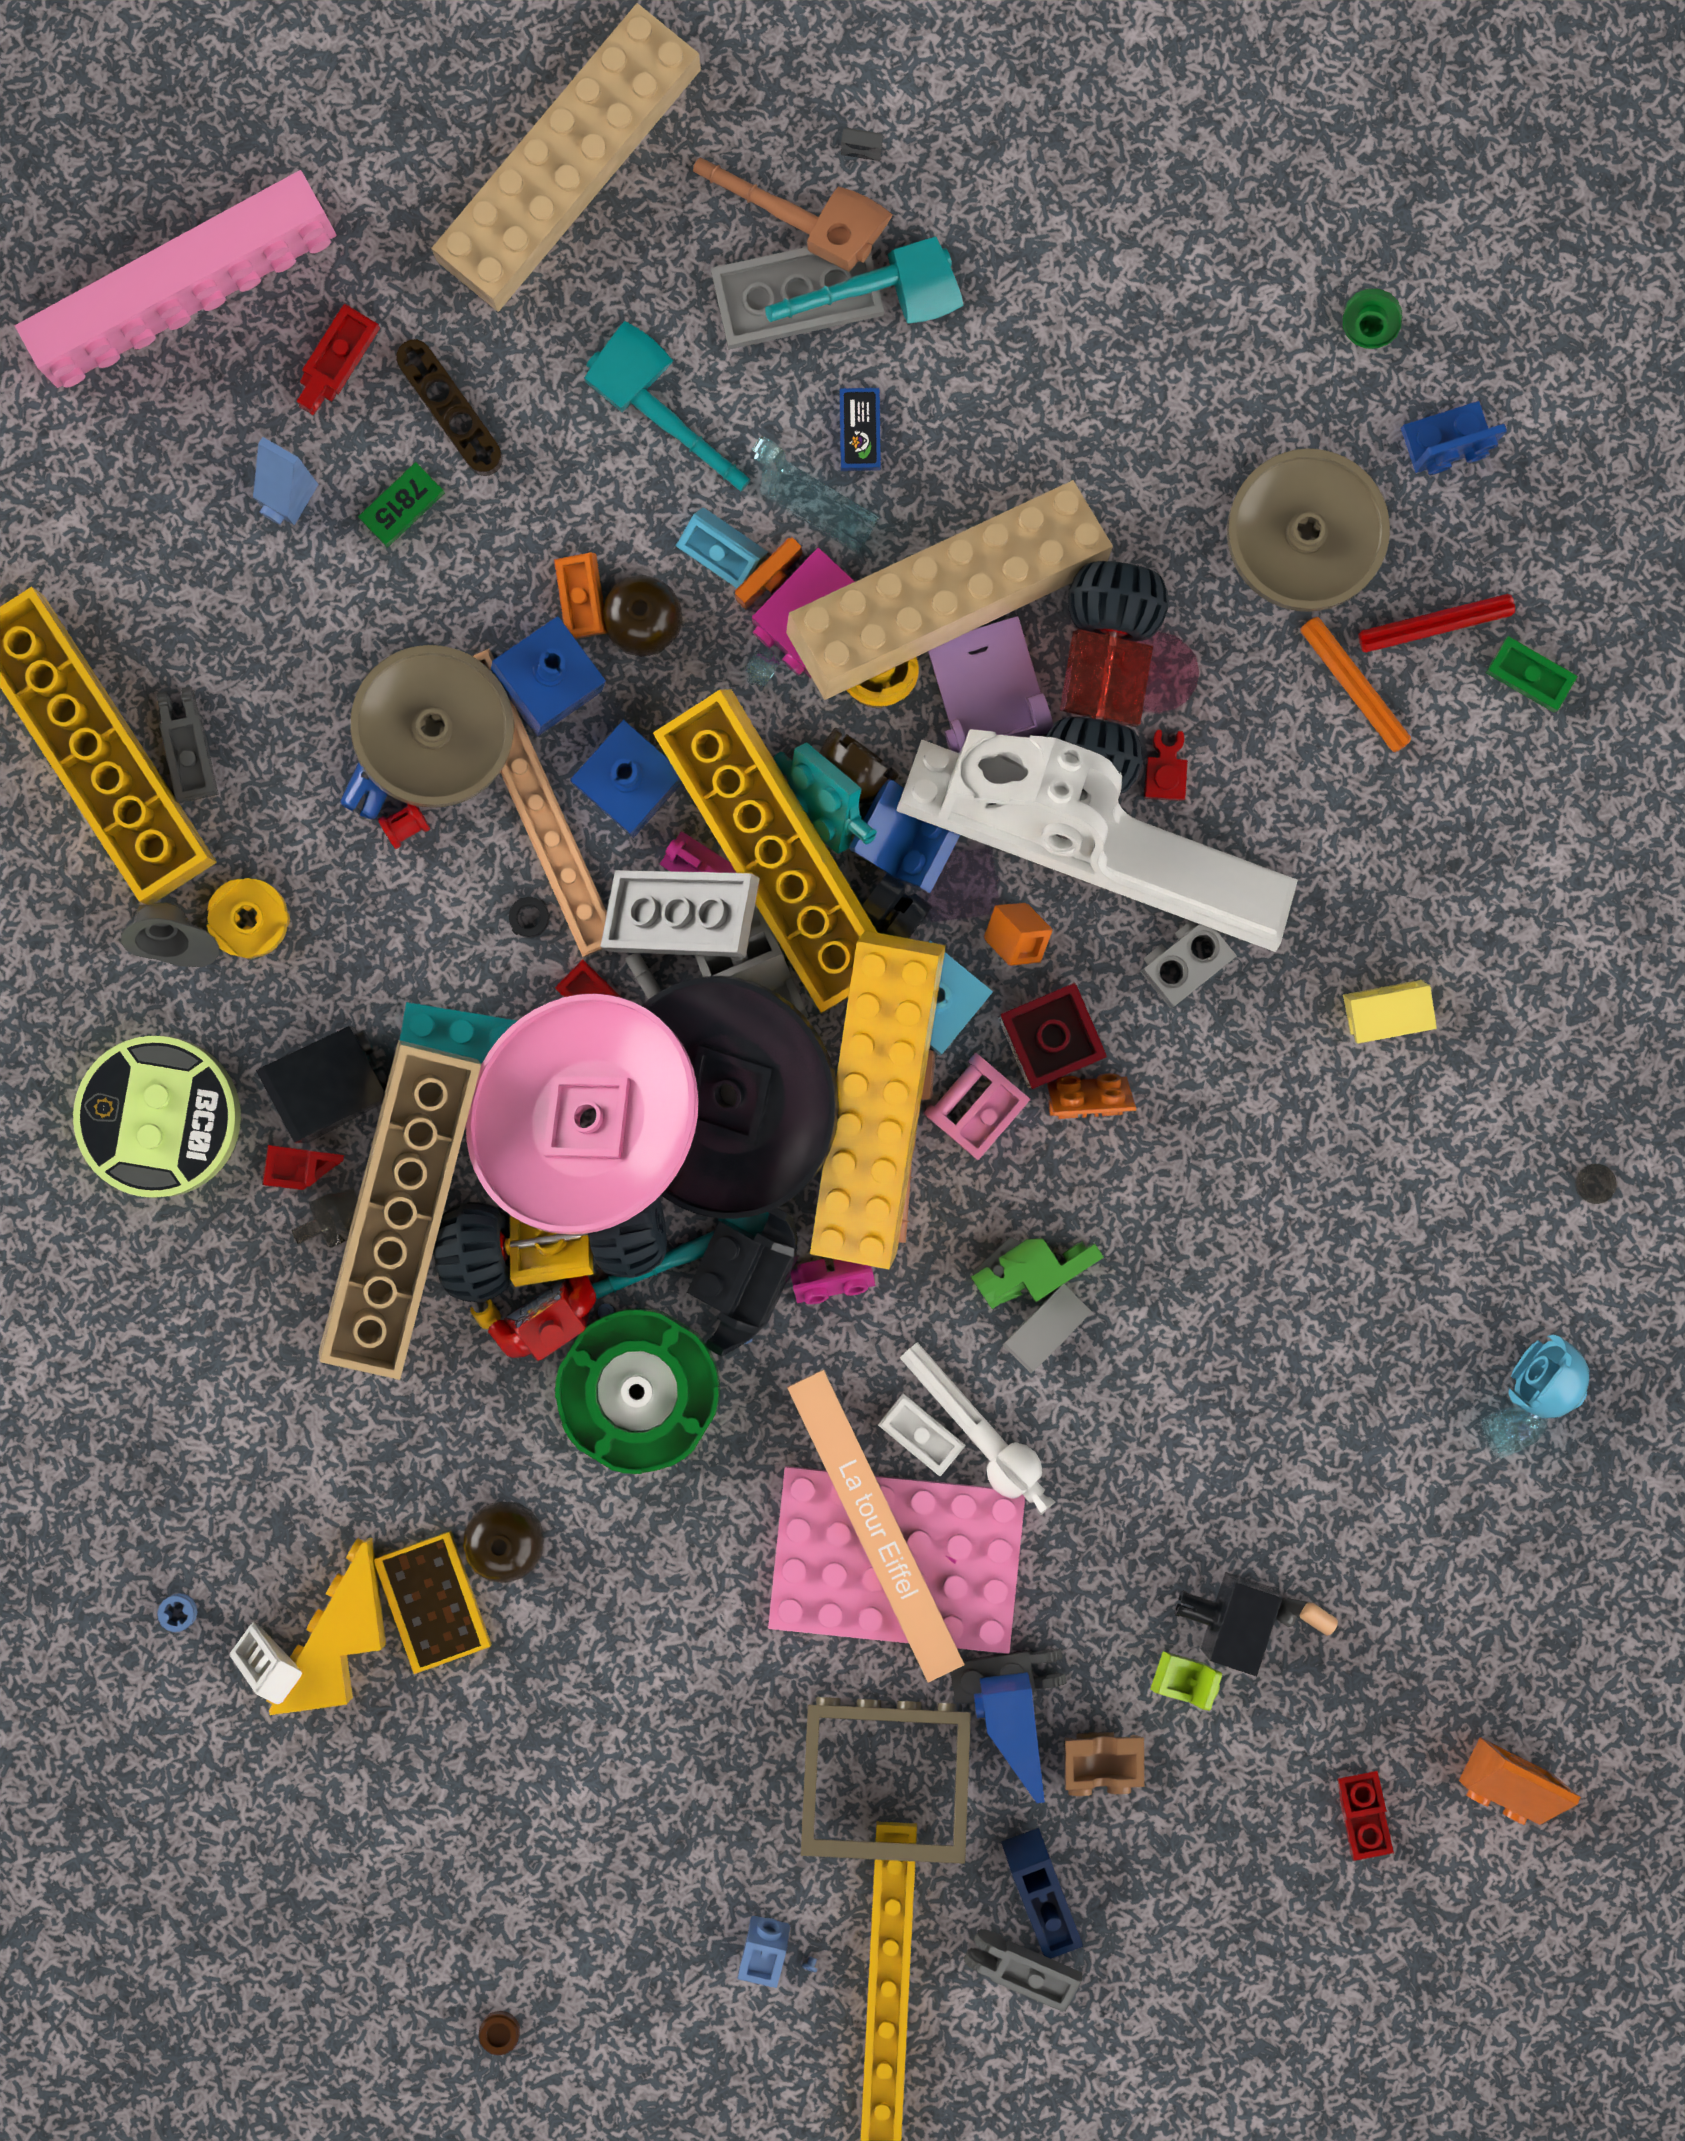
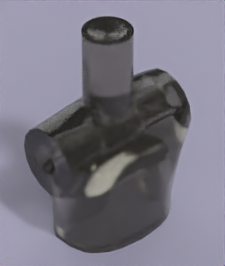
(331, 1216)

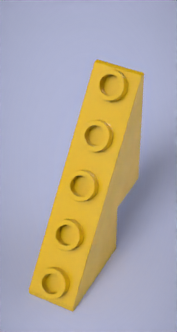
(346, 1627)

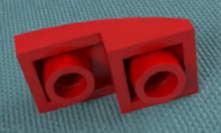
(1365, 1815)

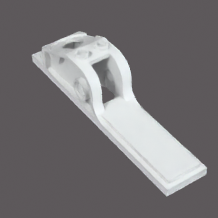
(1041, 795)

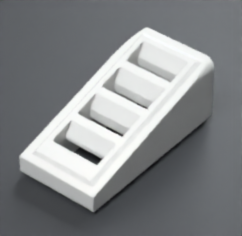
(269, 1668)

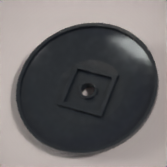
(786, 1104)

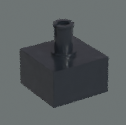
(1236, 1622)

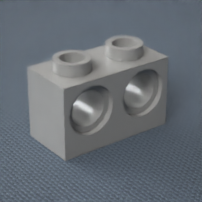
(1192, 969)

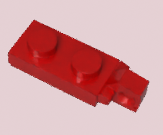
(335, 357)

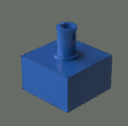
(547, 676)
(627, 779)

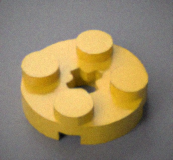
(249, 894)

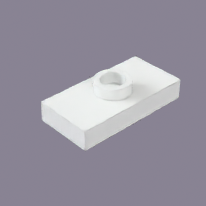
(921, 1434)

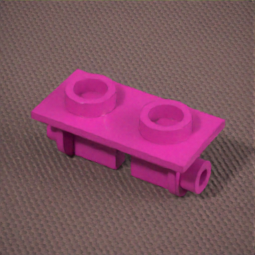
(689, 855)
(815, 1285)

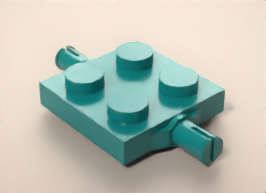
(826, 797)

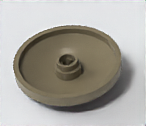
(1308, 530)
(431, 726)

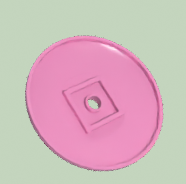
(530, 1104)

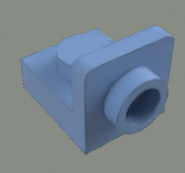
(764, 1951)

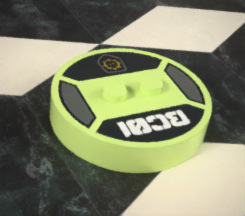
(156, 1116)

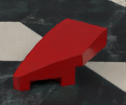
(296, 1167)

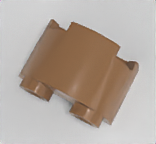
(1103, 1760)

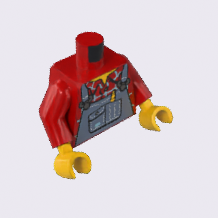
(542, 1322)

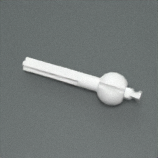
(1012, 1467)

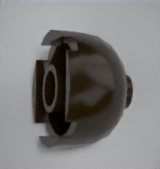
(642, 615)
(857, 763)
(503, 1541)

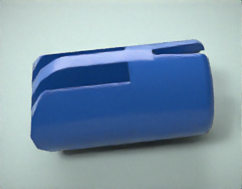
(357, 788)

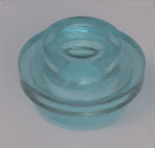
(761, 667)

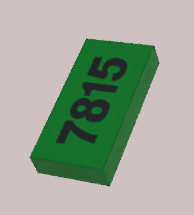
(401, 504)

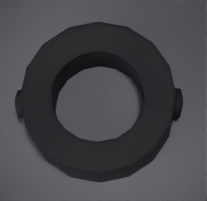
(544, 919)

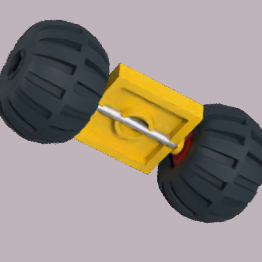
(482, 1257)

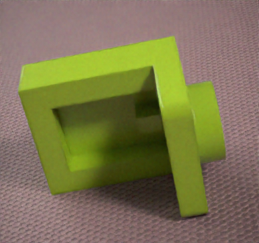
(1186, 1680)

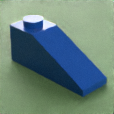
(1011, 1724)

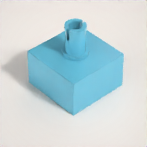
(957, 1002)

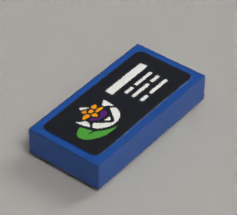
(860, 429)

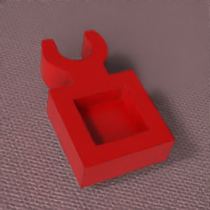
(1166, 775)

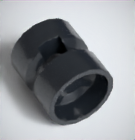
(891, 895)

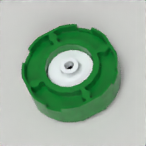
(598, 1400)

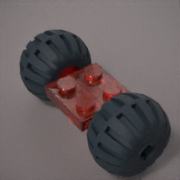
(1105, 667)

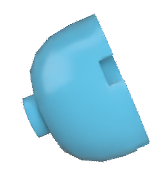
(1550, 1379)

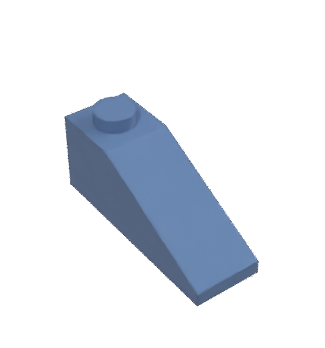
(281, 483)

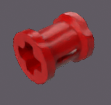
(403, 824)

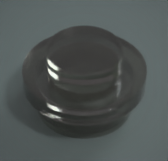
(1595, 1183)

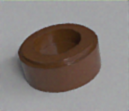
(499, 2033)

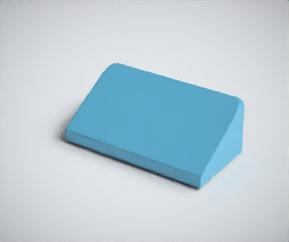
(720, 547)

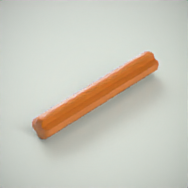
(1355, 684)

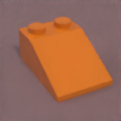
(1515, 1784)

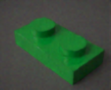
(1531, 674)

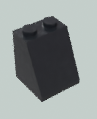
(325, 1084)

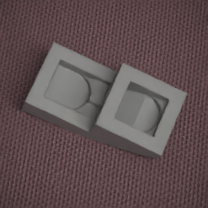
(1047, 1328)

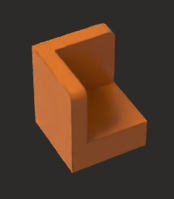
(1017, 934)

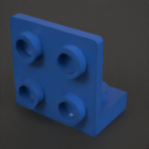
(1450, 437)
(903, 844)

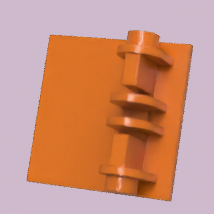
(1104, 1095)

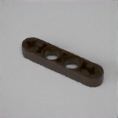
(450, 407)

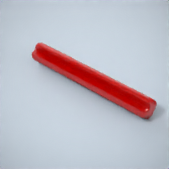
(1436, 623)

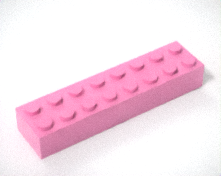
(177, 281)

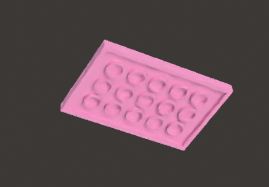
(831, 1588)

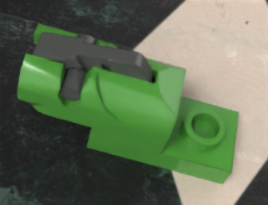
(1029, 1266)

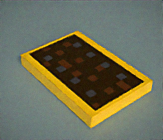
(432, 1602)

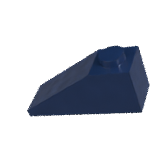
(1041, 1893)

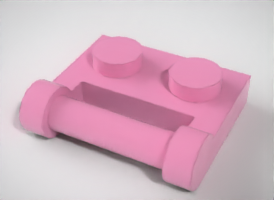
(987, 1115)

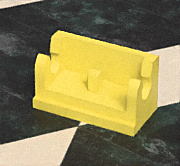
(1390, 1011)

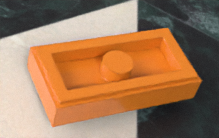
(770, 574)
(580, 594)

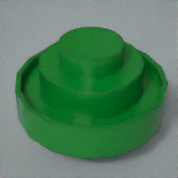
(1372, 318)

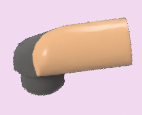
(1308, 1612)

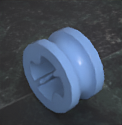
(165, 1615)

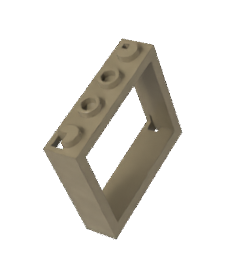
(906, 1712)

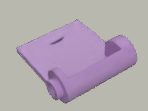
(990, 686)

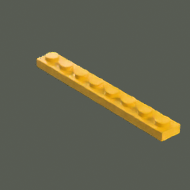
(888, 1989)

